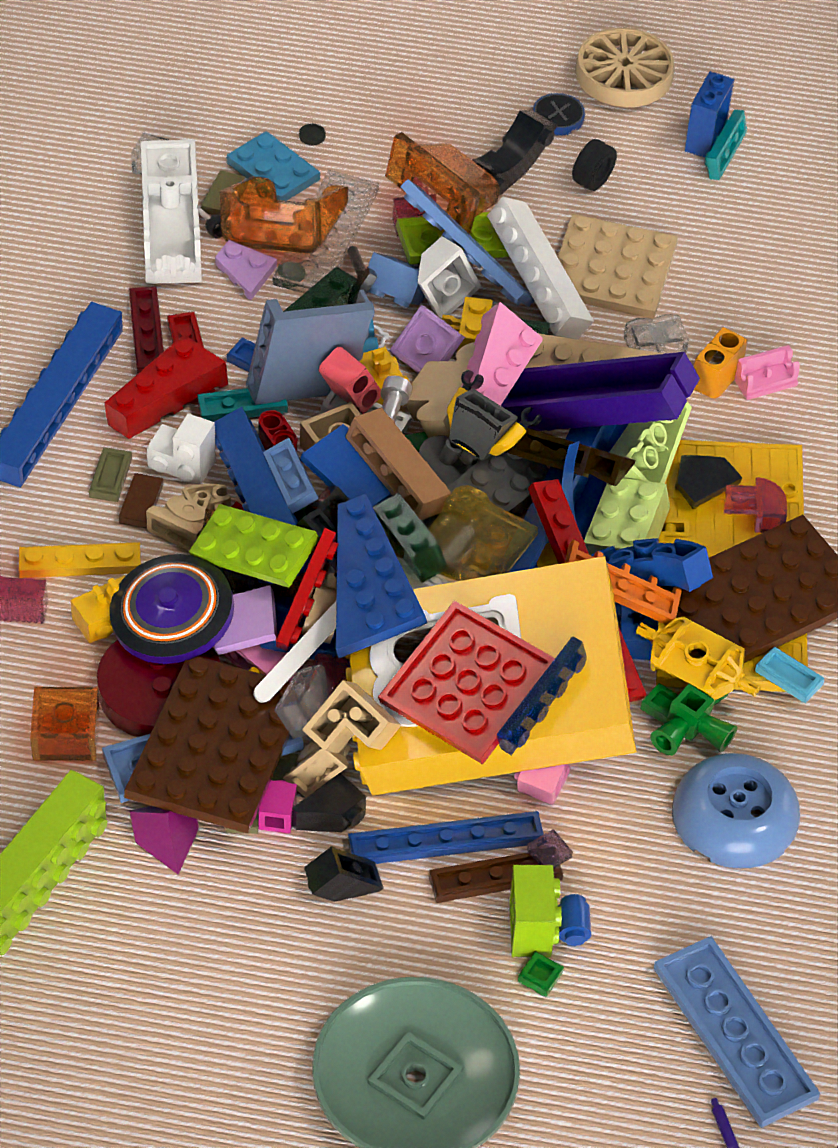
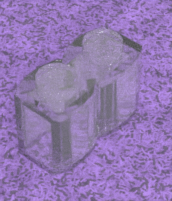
(659, 335)

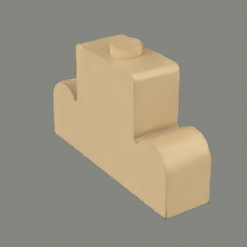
(435, 389)

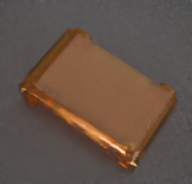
(260, 221)

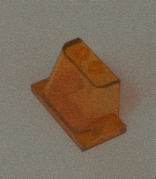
(447, 173)

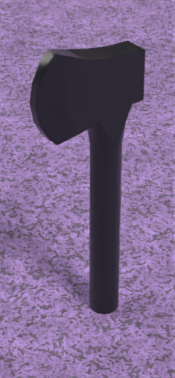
(365, 276)

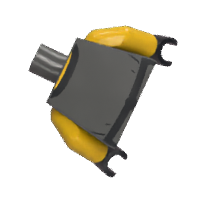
(481, 424)

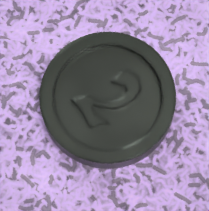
(312, 134)

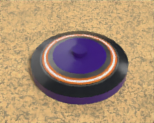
(172, 608)

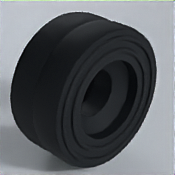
(594, 164)

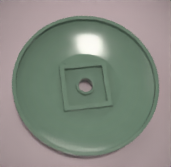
(422, 1028)

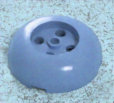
(715, 810)

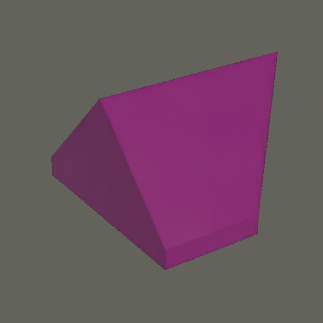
(164, 834)

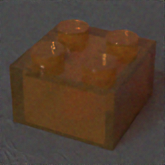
(65, 724)

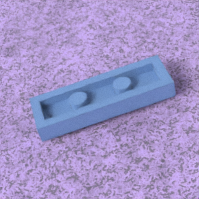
(290, 475)

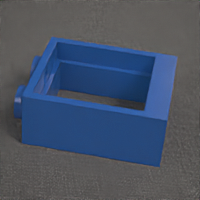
(708, 113)

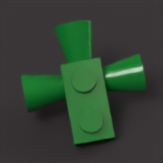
(685, 717)

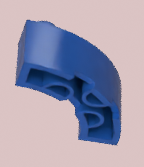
(676, 564)

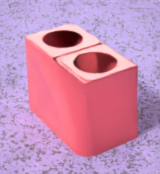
(346, 379)

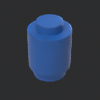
(575, 920)

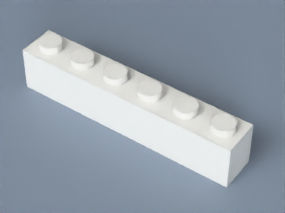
(540, 268)

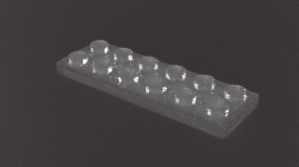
(303, 271)

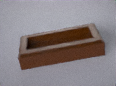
(142, 495)

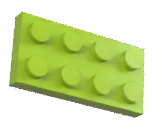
(418, 235)
(254, 545)

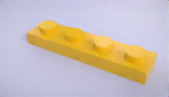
(78, 560)

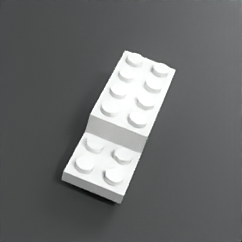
(170, 212)

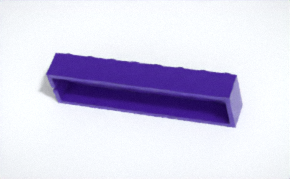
(604, 391)

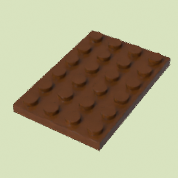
(767, 589)
(211, 747)

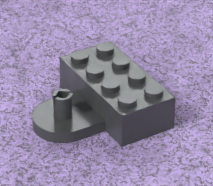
(501, 477)

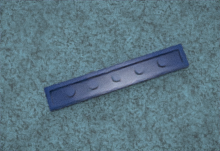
(446, 838)

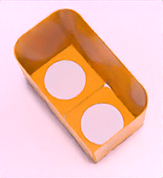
(717, 377)

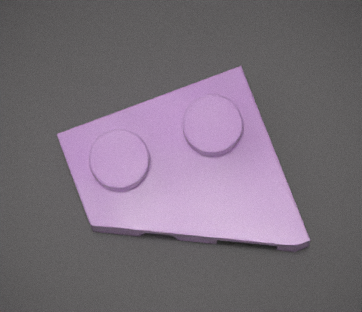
(245, 266)

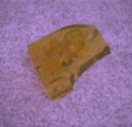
(479, 535)

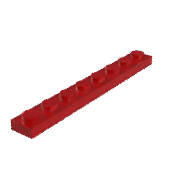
(561, 530)

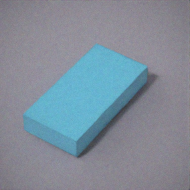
(789, 674)

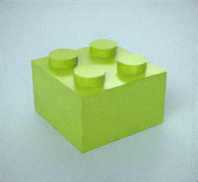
(534, 910)

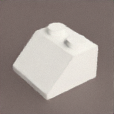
(446, 277)

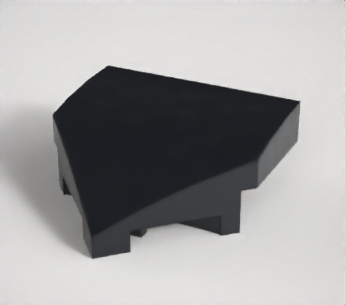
(704, 478)

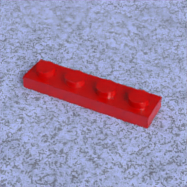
(312, 578)

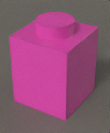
(277, 806)

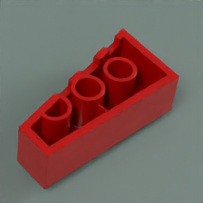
(165, 387)

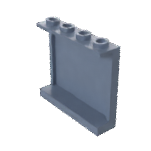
(297, 342)

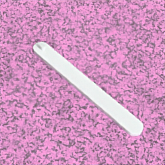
(296, 656)

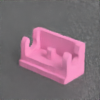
(767, 372)

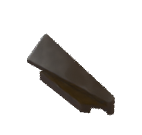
(553, 450)

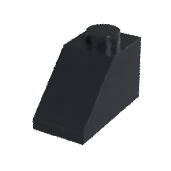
(330, 807)
(342, 875)

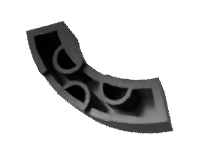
(520, 148)

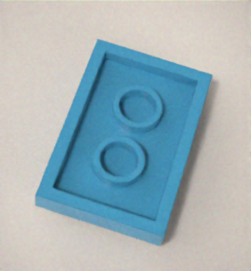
(273, 160)

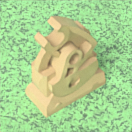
(184, 515)
(316, 767)

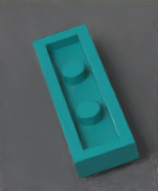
(726, 144)
(218, 404)

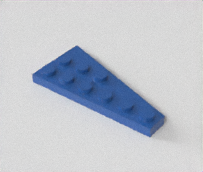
(371, 584)

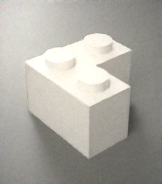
(184, 451)

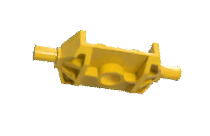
(714, 673)

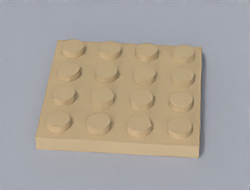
(617, 264)

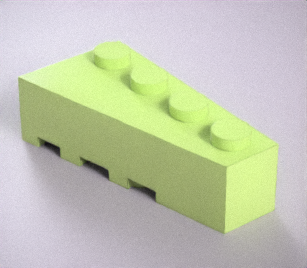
(651, 446)

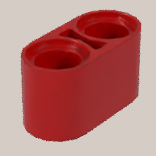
(274, 429)

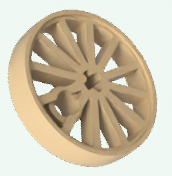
(624, 68)

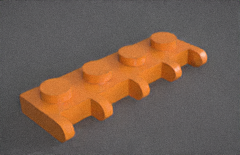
(633, 591)

